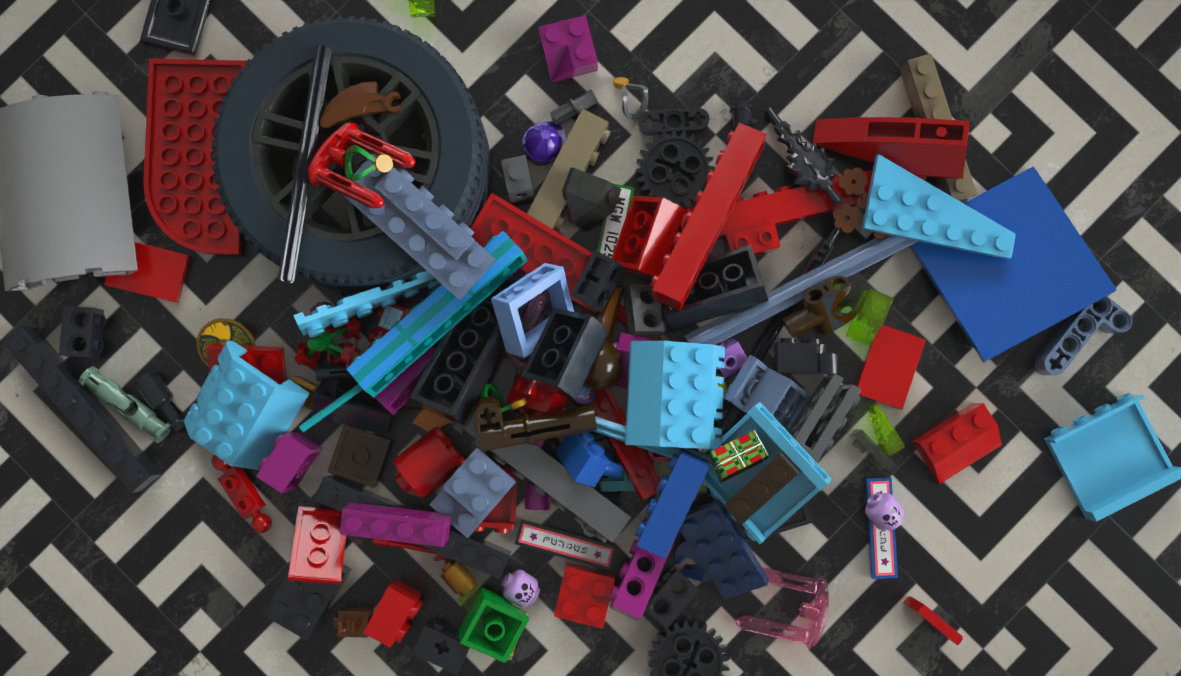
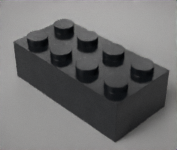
(723, 286)

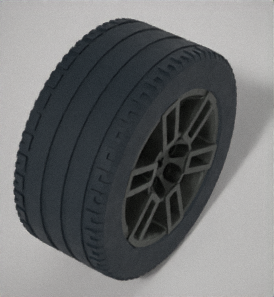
(264, 124)

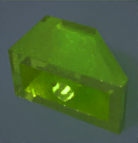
(871, 315)

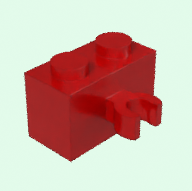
(537, 400)

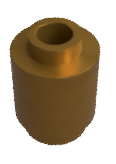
(458, 577)

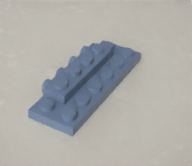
(425, 229)

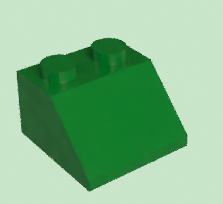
(492, 625)

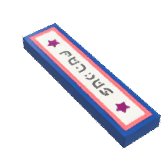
(881, 542)

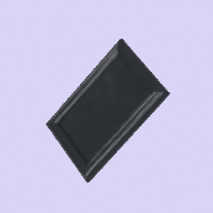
(175, 24)

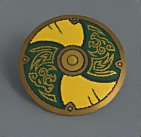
(219, 332)

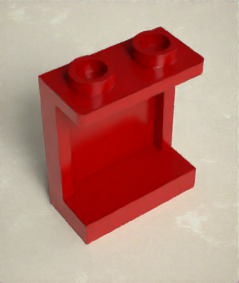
(504, 513)

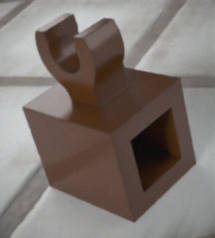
(352, 621)

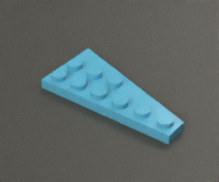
(918, 211)
(362, 304)

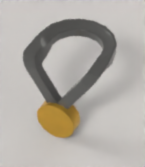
(623, 83)

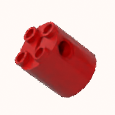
(427, 463)

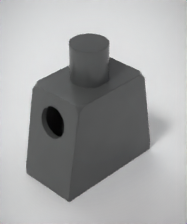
(518, 180)

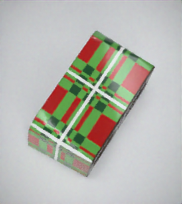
(737, 456)

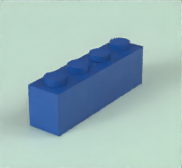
(672, 503)

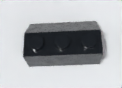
(359, 412)

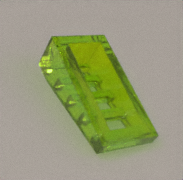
(886, 435)

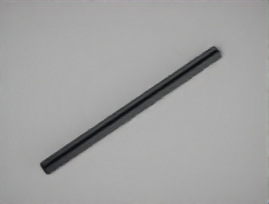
(305, 155)

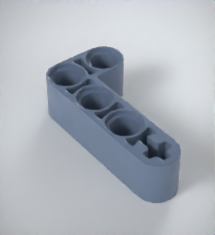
(1077, 339)

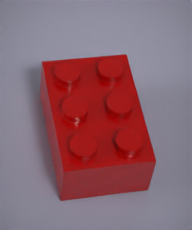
(647, 235)

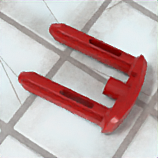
(334, 151)

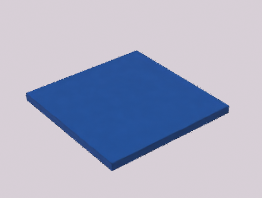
(1018, 297)

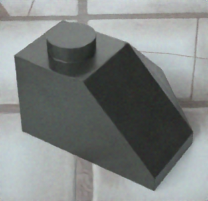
(589, 198)

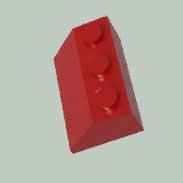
(958, 441)

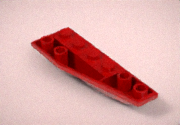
(915, 144)

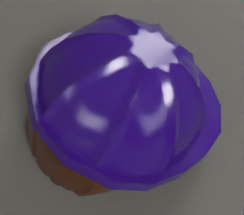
(543, 142)

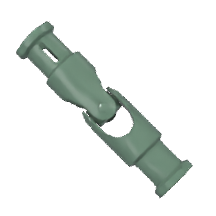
(112, 393)

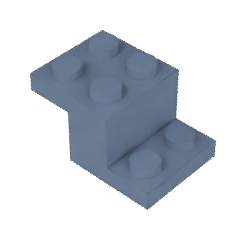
(774, 391)
(473, 492)

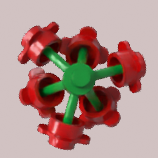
(337, 354)

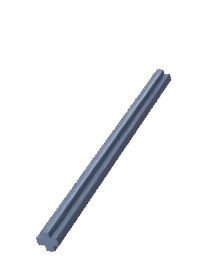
(794, 291)

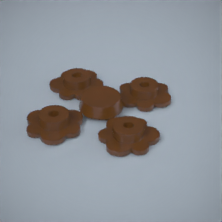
(853, 213)

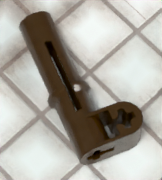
(529, 428)

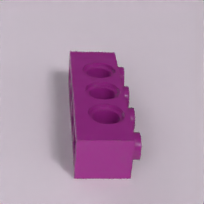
(632, 605)

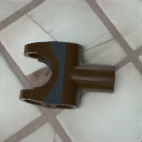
(822, 308)

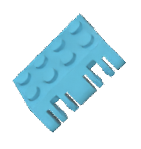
(674, 394)
(242, 410)

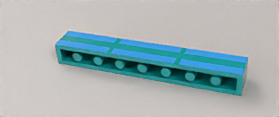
(432, 320)

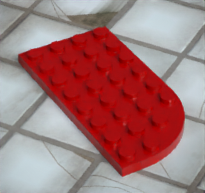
(178, 153)

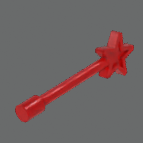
(439, 557)

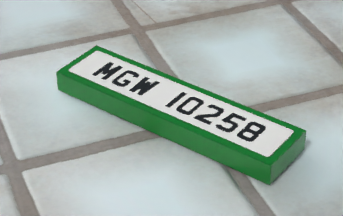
(613, 223)

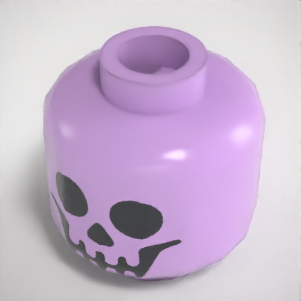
(884, 511)
(520, 588)

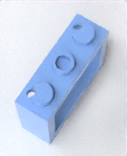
(519, 293)

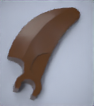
(358, 101)
(610, 311)

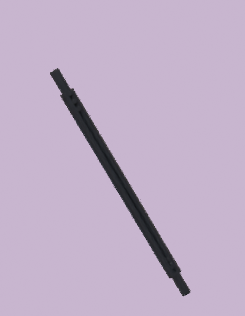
(774, 328)

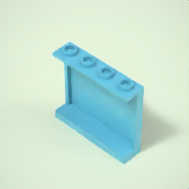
(1111, 457)
(792, 495)

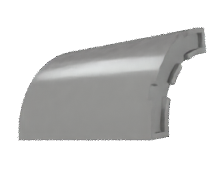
(63, 191)

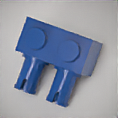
(586, 459)

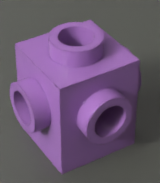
(733, 357)

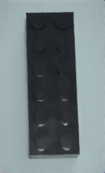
(463, 362)

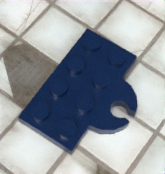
(718, 552)

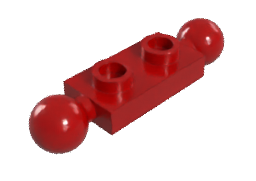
(243, 494)

